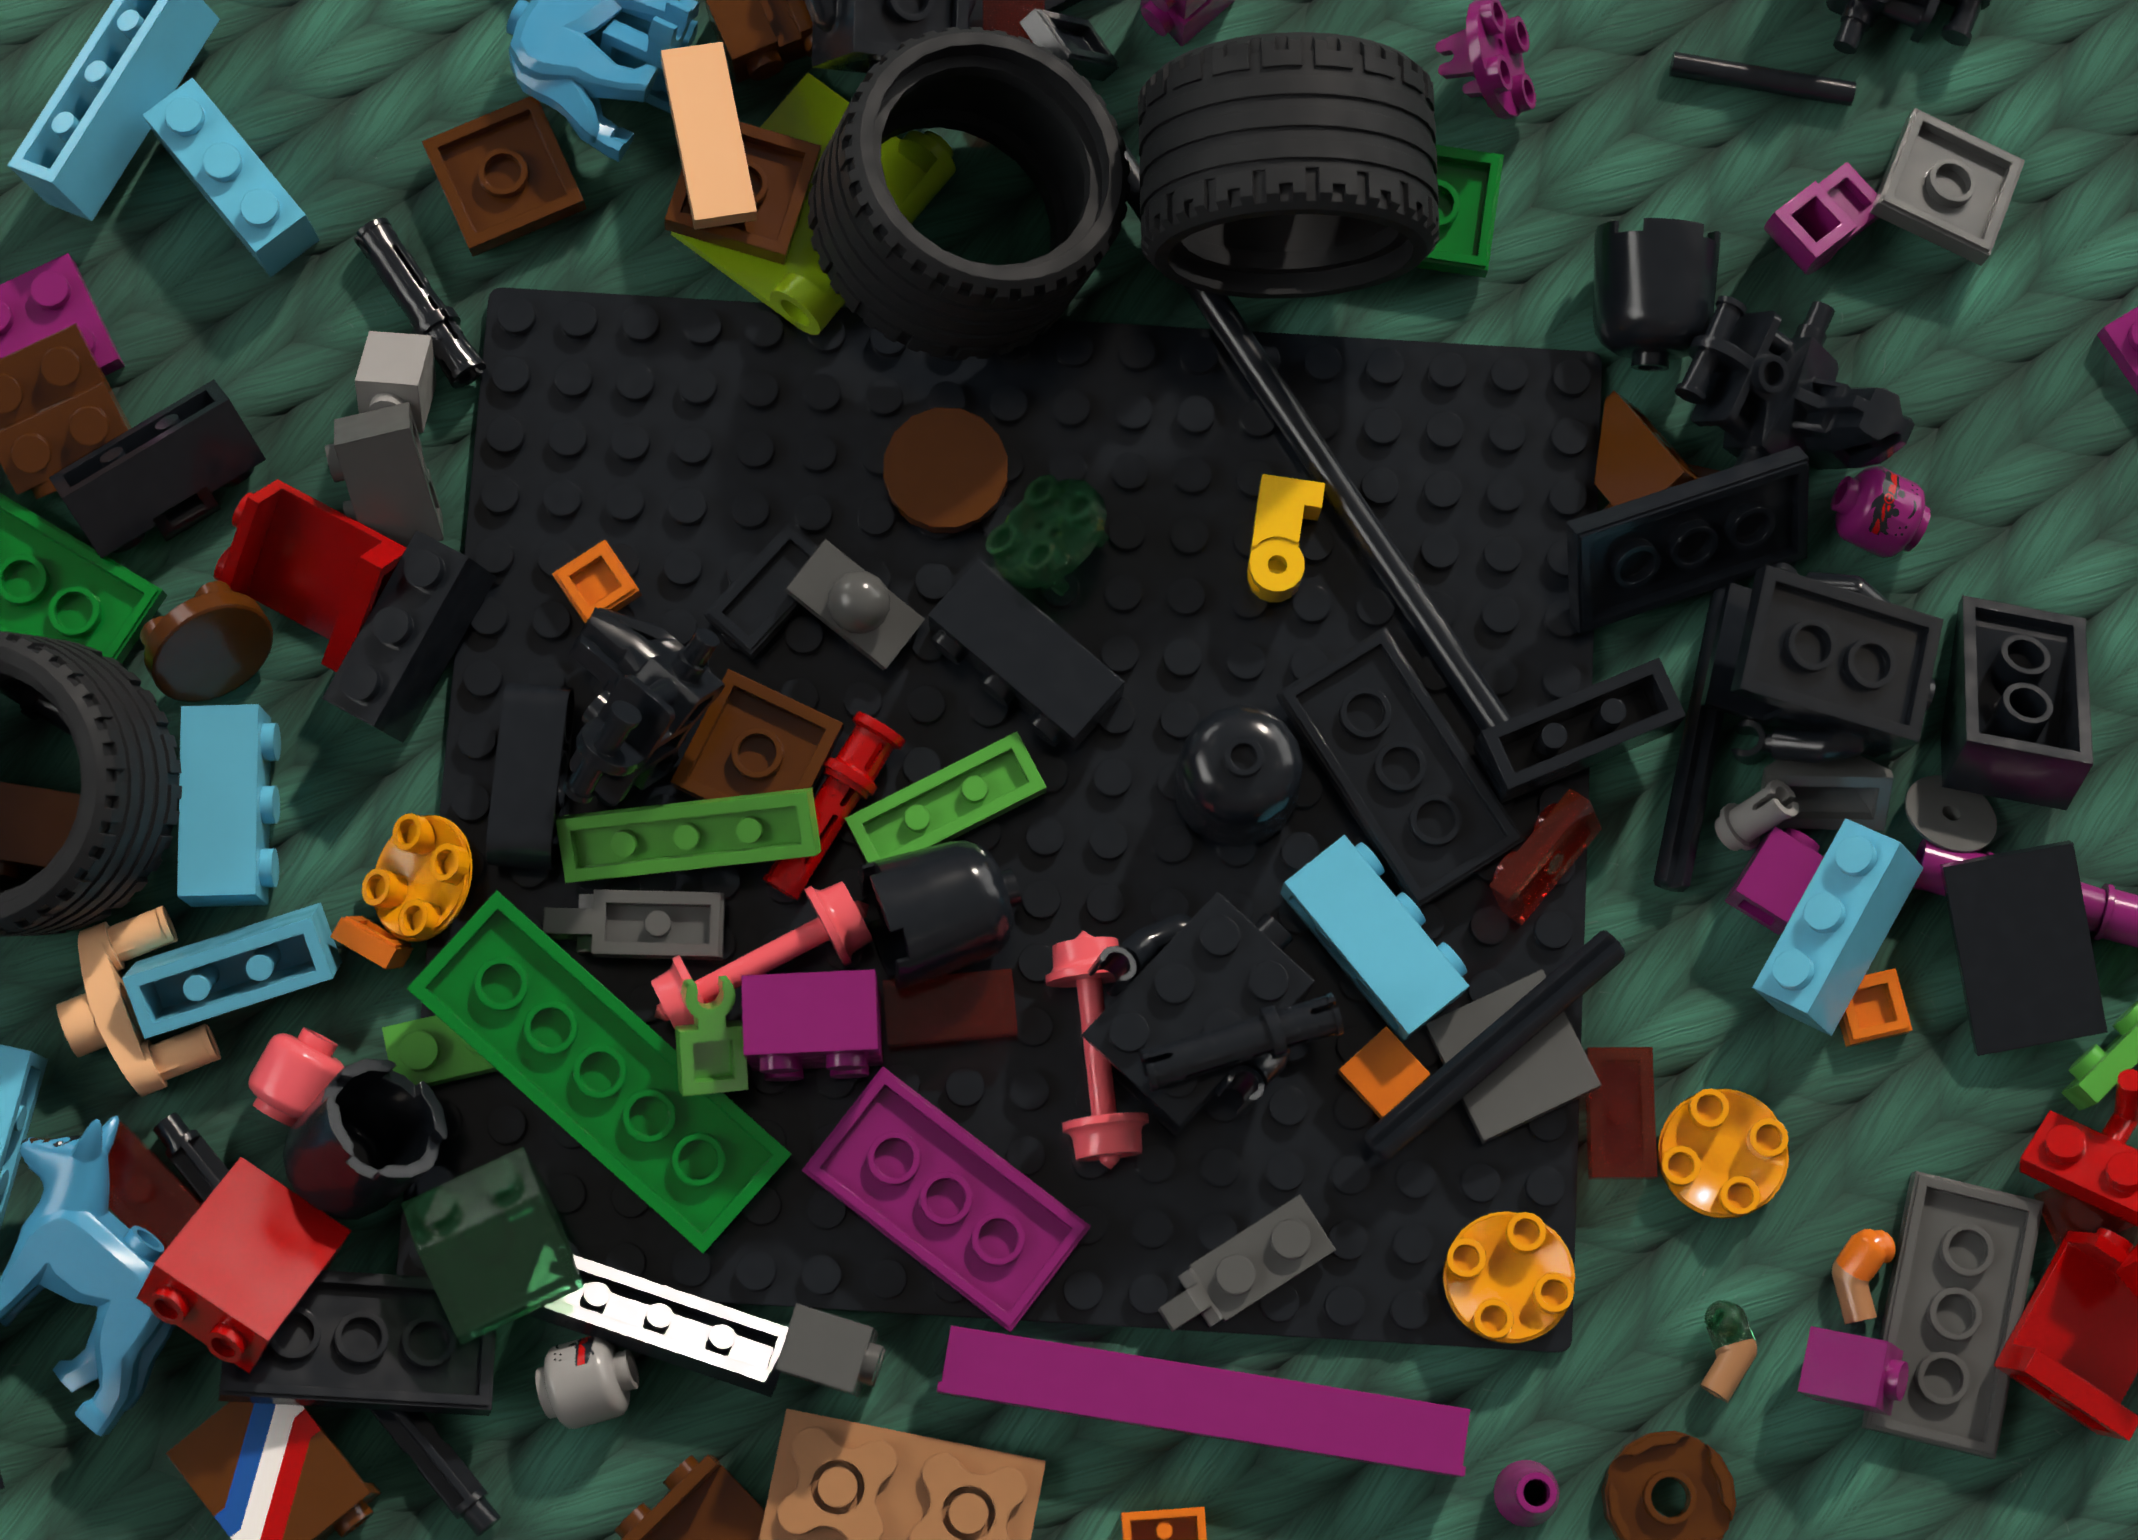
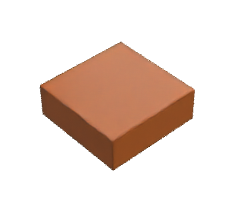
(596, 581)
(372, 941)
(1876, 1010)
(1383, 1072)

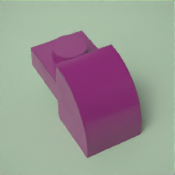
(1823, 218)

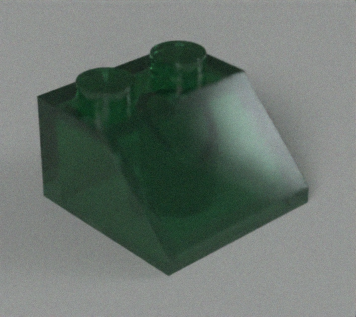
(492, 1245)

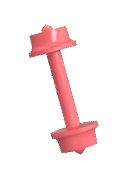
(837, 920)
(1105, 1133)

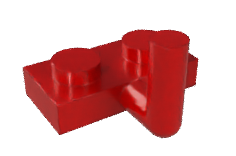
(2091, 1163)

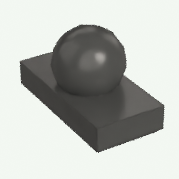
(854, 604)

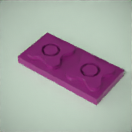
(946, 1199)

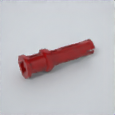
(848, 779)

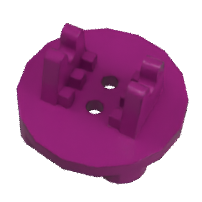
(1492, 54)

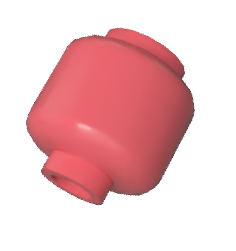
(293, 1074)

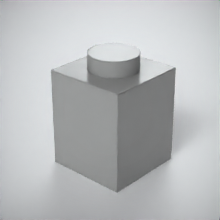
(397, 371)

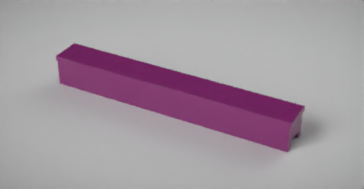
(1205, 1401)

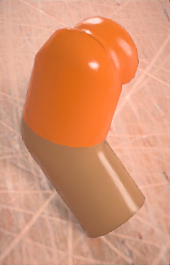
(1855, 1269)

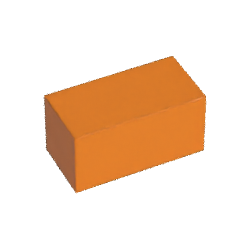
(1165, 1524)

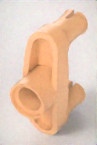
(106, 1015)

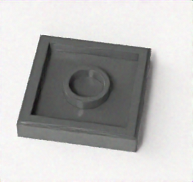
(1947, 187)
(1533, 1081)

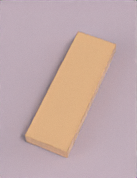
(708, 135)

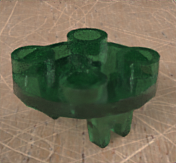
(1049, 533)

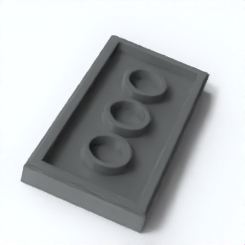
(1952, 1308)

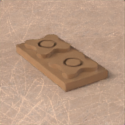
(894, 1485)

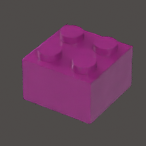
(812, 1023)

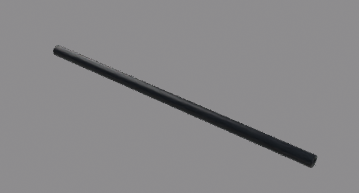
(1343, 496)

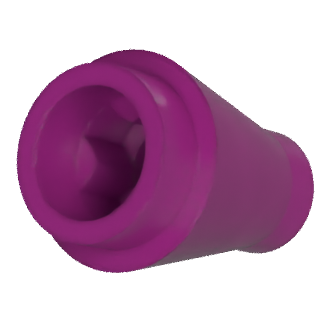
(1510, 1497)

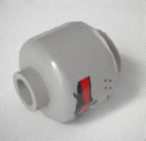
(586, 1382)

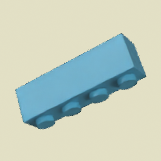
(97, 109)

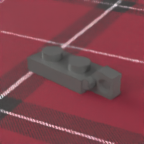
(642, 924)
(1249, 1266)

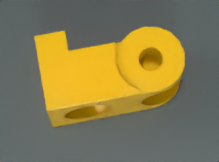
(1274, 556)

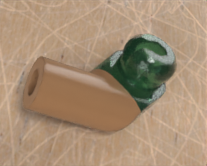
(1733, 1346)

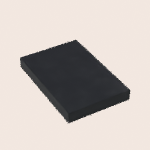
(2023, 948)

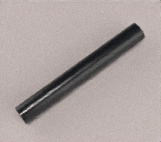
(1762, 79)

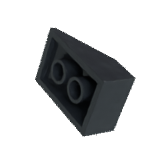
(2017, 704)

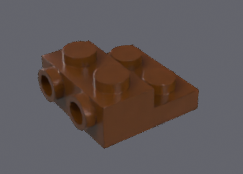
(53, 409)

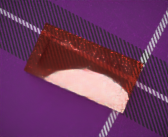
(951, 1009)

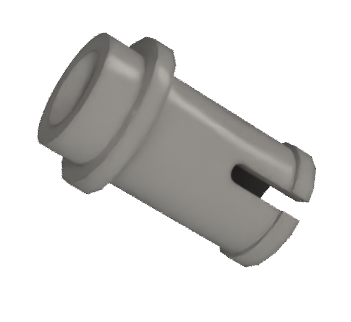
(1745, 822)

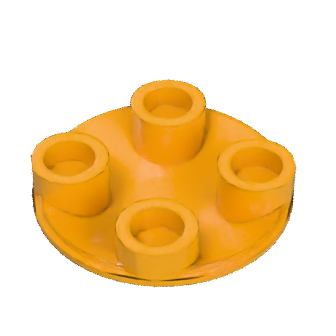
(420, 877)
(1723, 1153)
(1509, 1277)

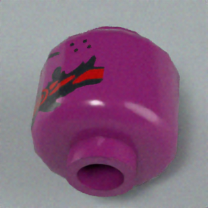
(1880, 511)

